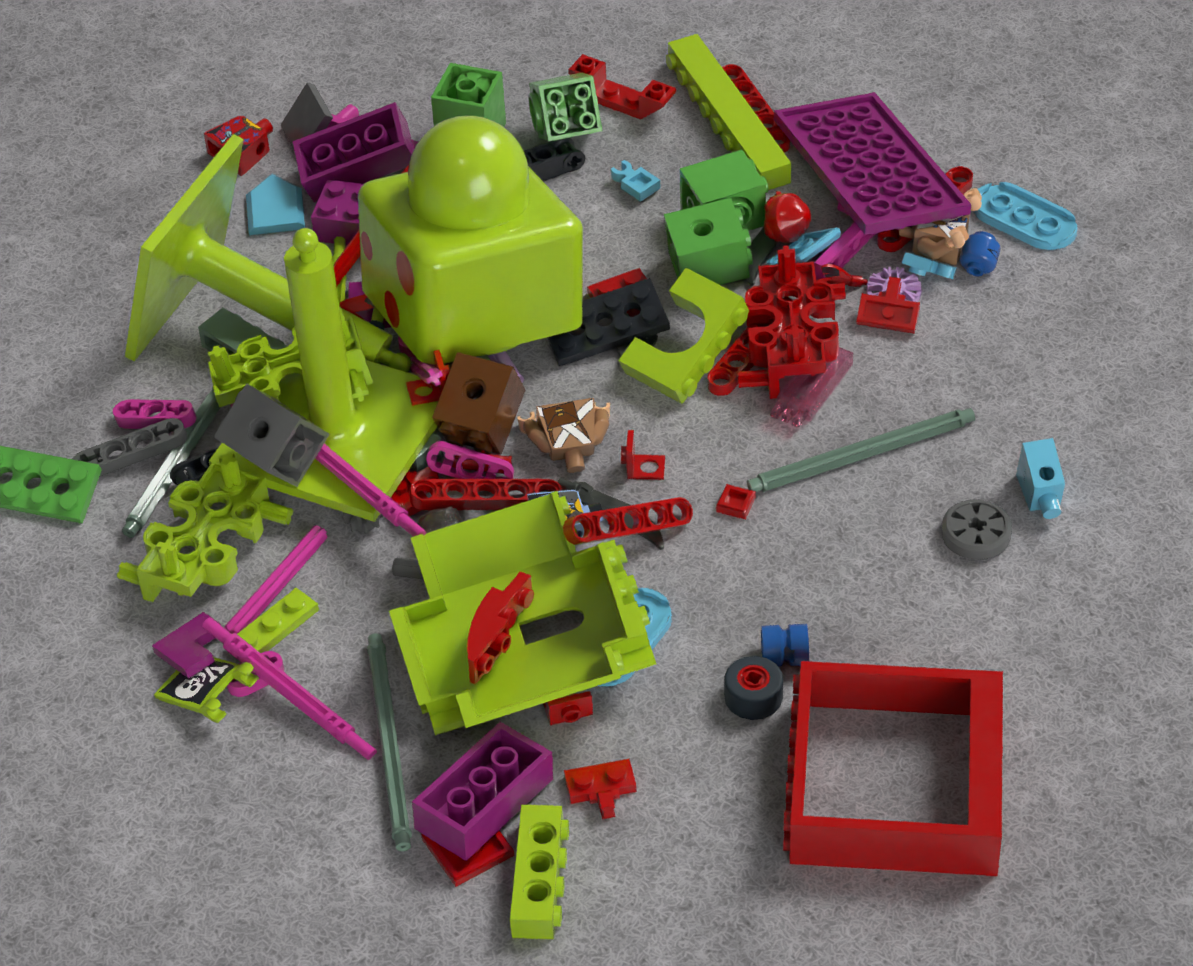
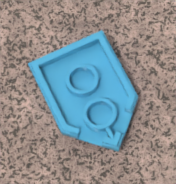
(274, 207)
(810, 245)

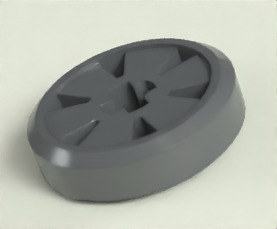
(963, 538)

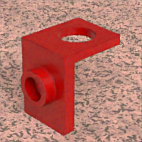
(436, 390)
(635, 461)
(569, 708)

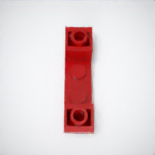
(620, 97)

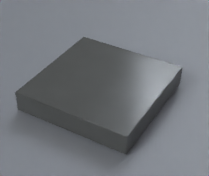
(306, 115)

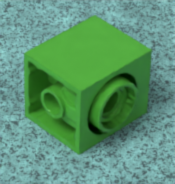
(469, 93)
(564, 107)
(724, 178)
(709, 241)

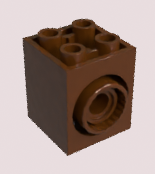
(479, 403)

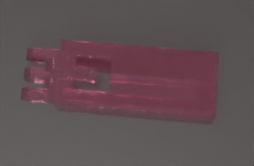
(816, 388)

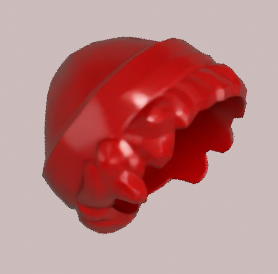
(786, 217)

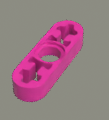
(136, 412)
(464, 453)

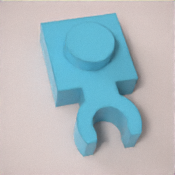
(637, 182)
(921, 265)

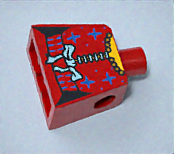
(254, 144)

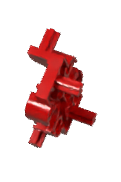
(793, 340)

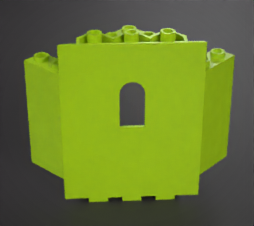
(489, 552)

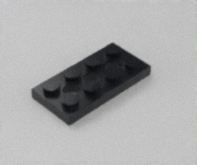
(623, 328)

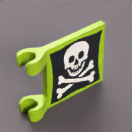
(201, 690)

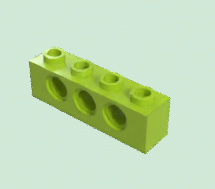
(537, 826)

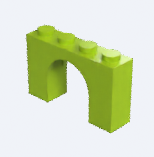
(680, 372)

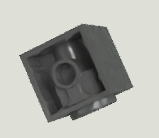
(271, 435)

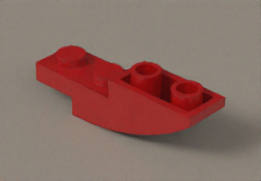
(491, 624)

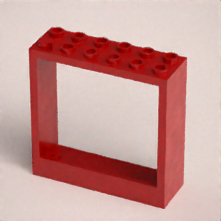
(900, 844)

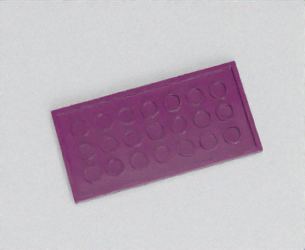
(871, 163)

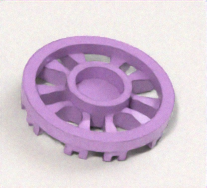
(909, 283)

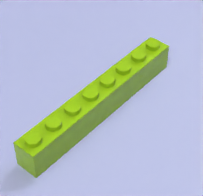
(727, 108)

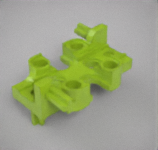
(265, 367)
(211, 561)

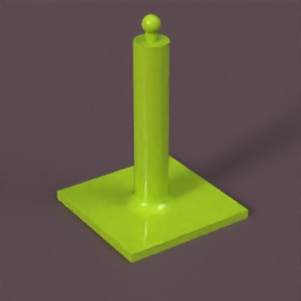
(192, 249)
(372, 435)

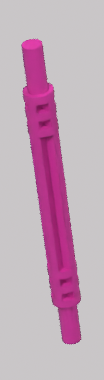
(368, 491)
(290, 689)

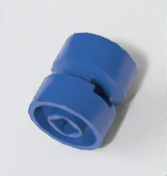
(785, 645)

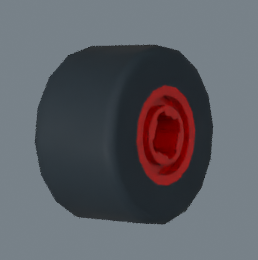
(753, 687)

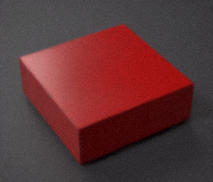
(736, 501)

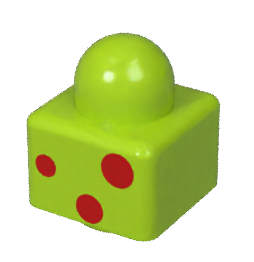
(470, 246)

